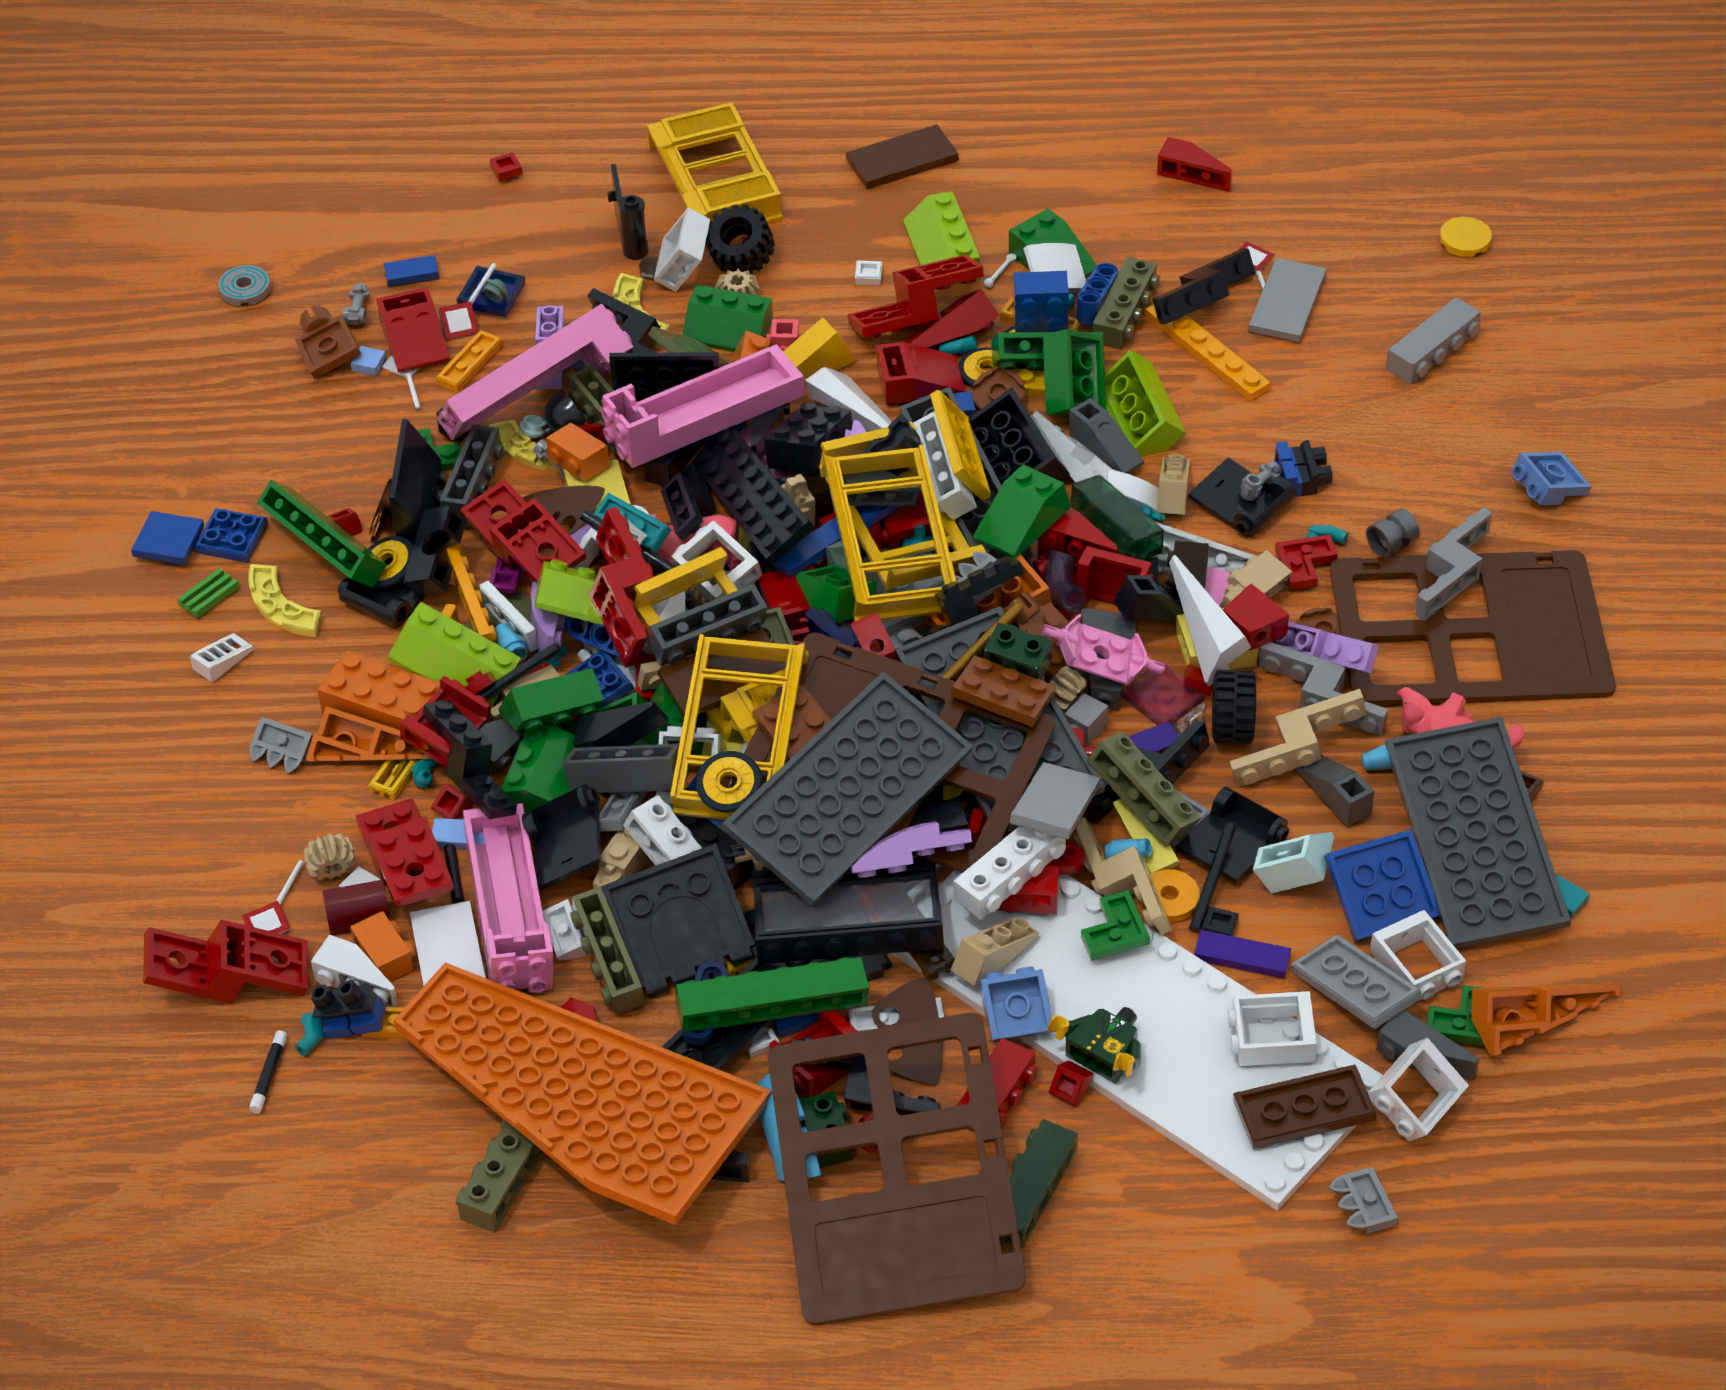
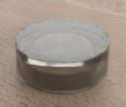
(648, 267)

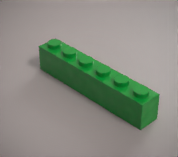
(322, 534)
(771, 994)

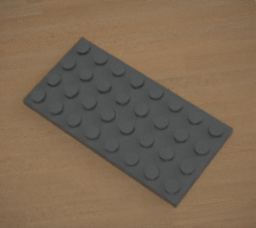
(993, 742)
(847, 788)
(1477, 833)

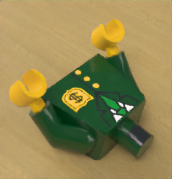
(1101, 1041)

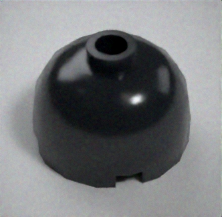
(560, 412)

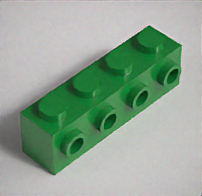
(1020, 349)

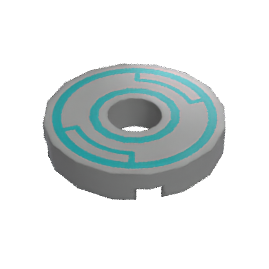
(250, 275)

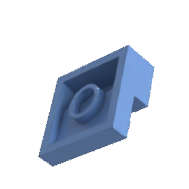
(1549, 477)
(1016, 1004)

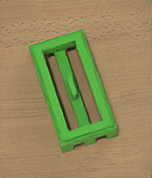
(206, 590)

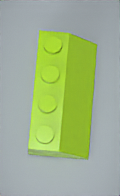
(939, 230)
(1141, 405)
(566, 591)
(442, 647)

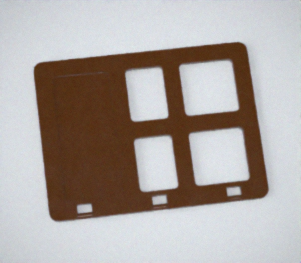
(1538, 617)
(838, 681)
(906, 1241)

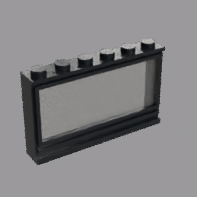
(852, 919)

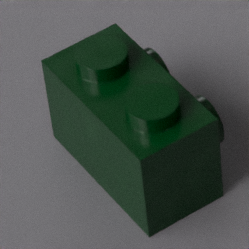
(1019, 650)
(822, 1113)

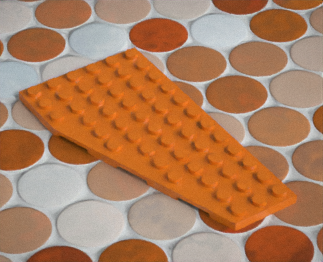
(587, 1095)

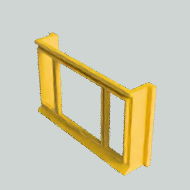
(892, 578)
(675, 582)
(897, 604)
(688, 802)

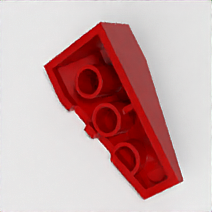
(962, 317)

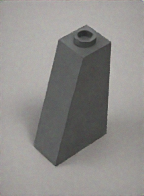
(1101, 688)

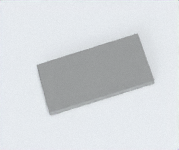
(1287, 300)
(1055, 800)
(1356, 981)

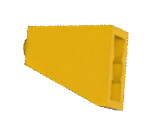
(819, 348)

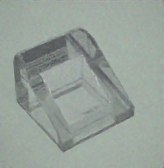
(1197, 713)

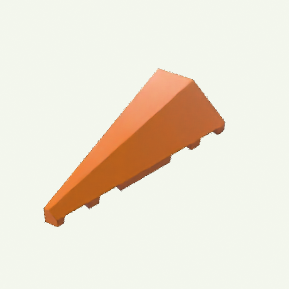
(355, 738)
(1514, 1013)

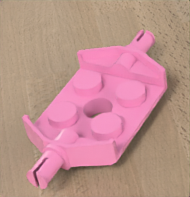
(1122, 656)

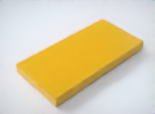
(960, 445)

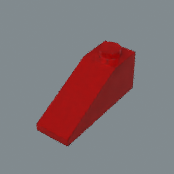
(1192, 164)

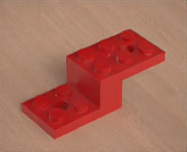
(915, 296)
(522, 531)
(615, 583)
(404, 843)
(225, 961)

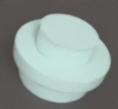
(532, 426)

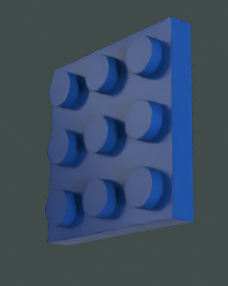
(1381, 883)

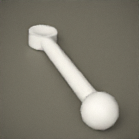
(1010, 259)

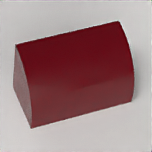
(354, 904)

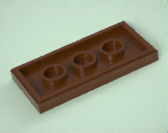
(902, 156)
(678, 675)
(1304, 1106)

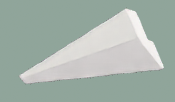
(839, 390)
(1075, 456)
(1219, 555)
(1211, 630)

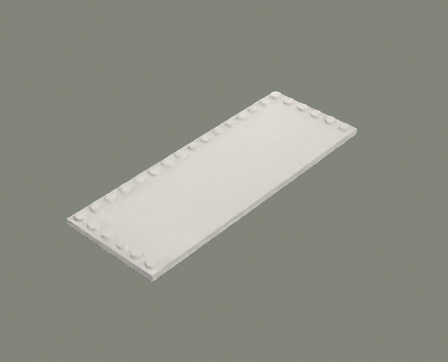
(1183, 1032)

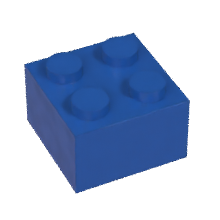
(1041, 301)

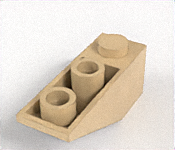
(1173, 484)
(992, 949)

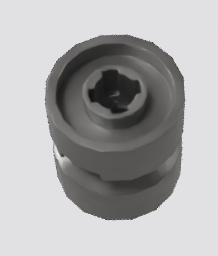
(1392, 533)

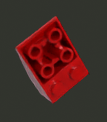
(412, 329)
(915, 372)
(1071, 536)
(785, 592)

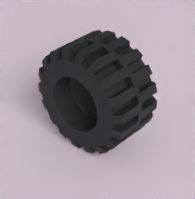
(734, 223)
(1234, 707)

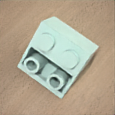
(1293, 862)

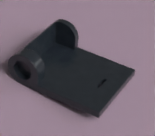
(630, 220)
(1222, 497)
(387, 604)
(1254, 829)
(565, 835)

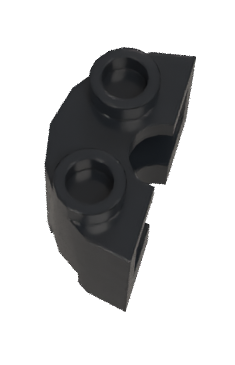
(900, 436)

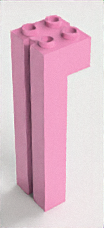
(585, 339)
(698, 406)
(509, 902)

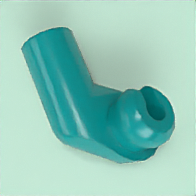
(959, 346)
(422, 772)

